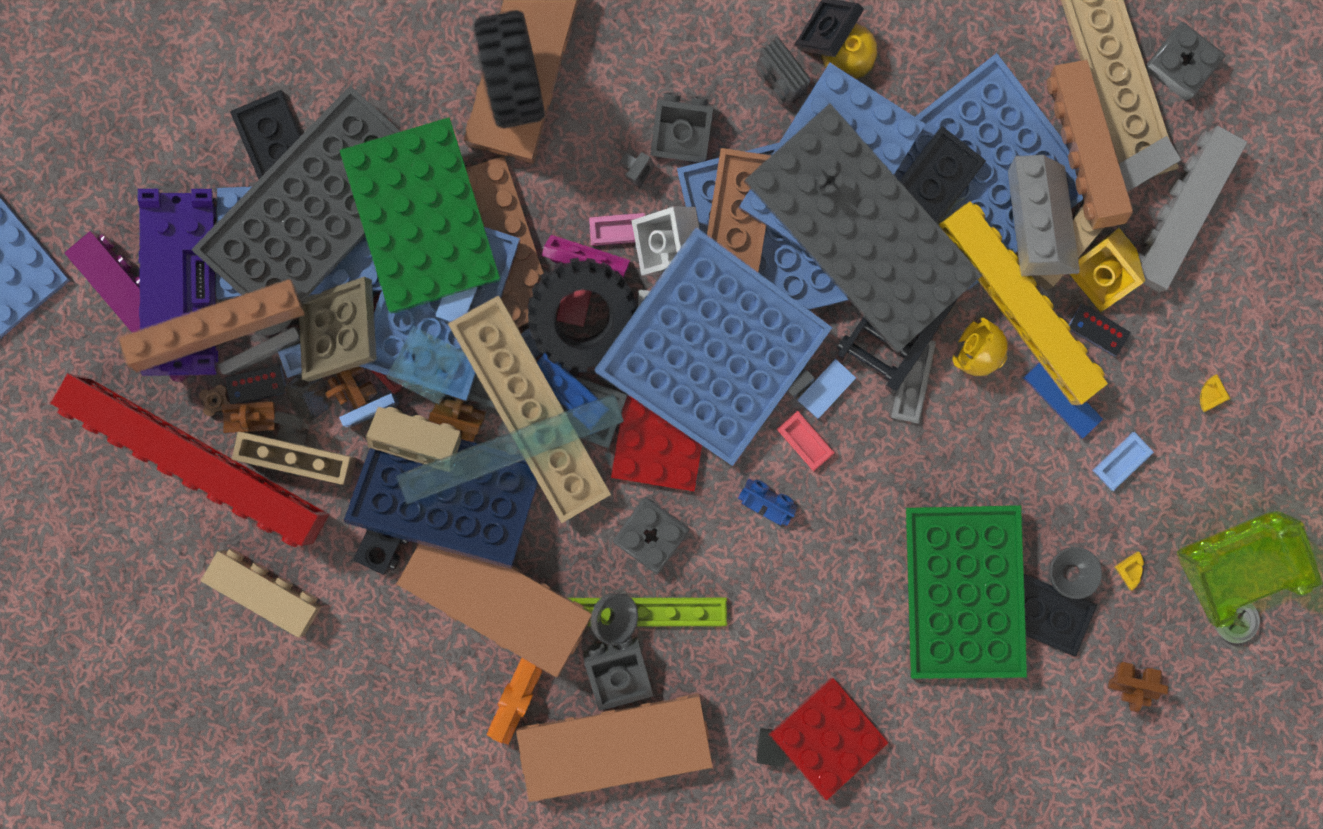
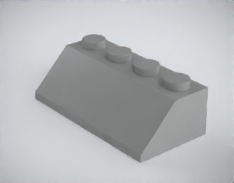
(1042, 216)

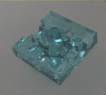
(430, 358)

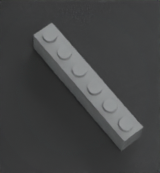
(1189, 206)

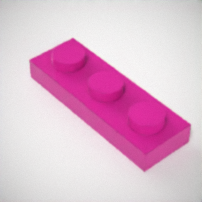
(563, 250)

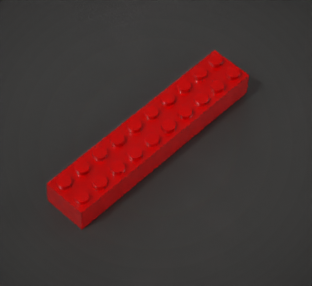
(189, 459)

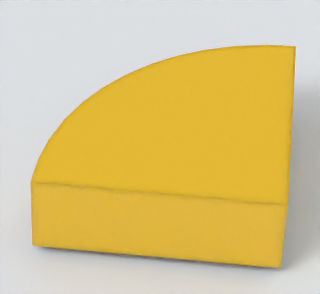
(1213, 393)
(1131, 570)

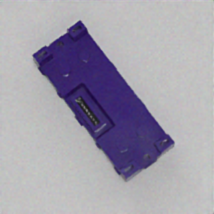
(171, 274)

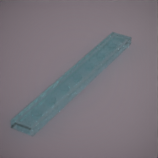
(509, 448)

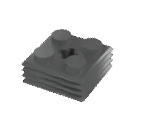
(1168, 59)
(782, 72)
(652, 554)

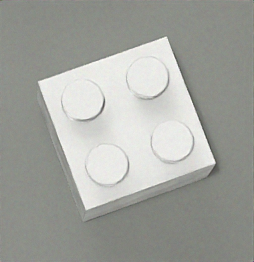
(662, 236)

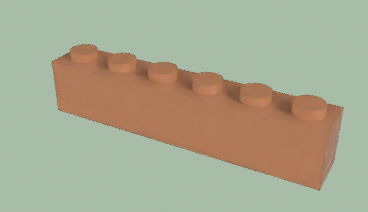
(1089, 145)
(211, 326)

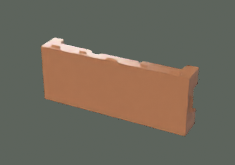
(548, 30)
(499, 605)
(614, 748)

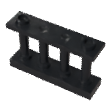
(909, 353)

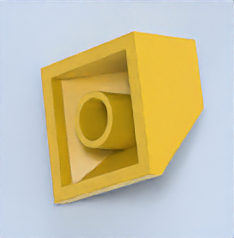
(1109, 270)

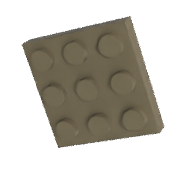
(337, 329)

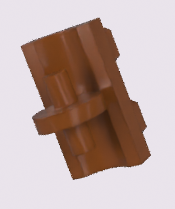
(357, 395)
(460, 416)
(249, 417)
(1136, 690)

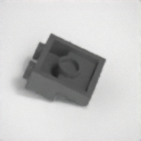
(681, 128)
(617, 673)

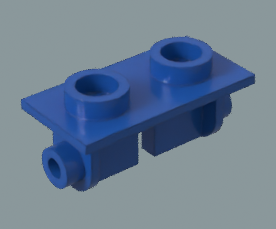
(757, 493)

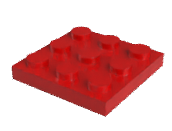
(654, 450)
(828, 738)

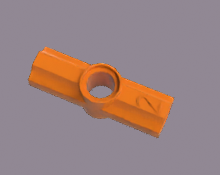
(514, 701)

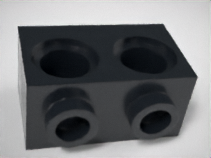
(390, 545)

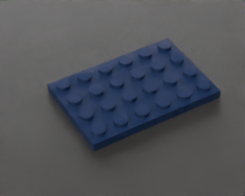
(471, 519)

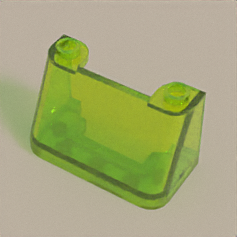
(1249, 565)

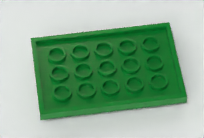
(419, 215)
(966, 592)

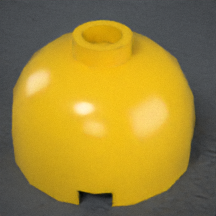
(856, 53)
(986, 346)

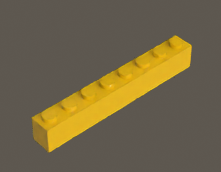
(1024, 305)

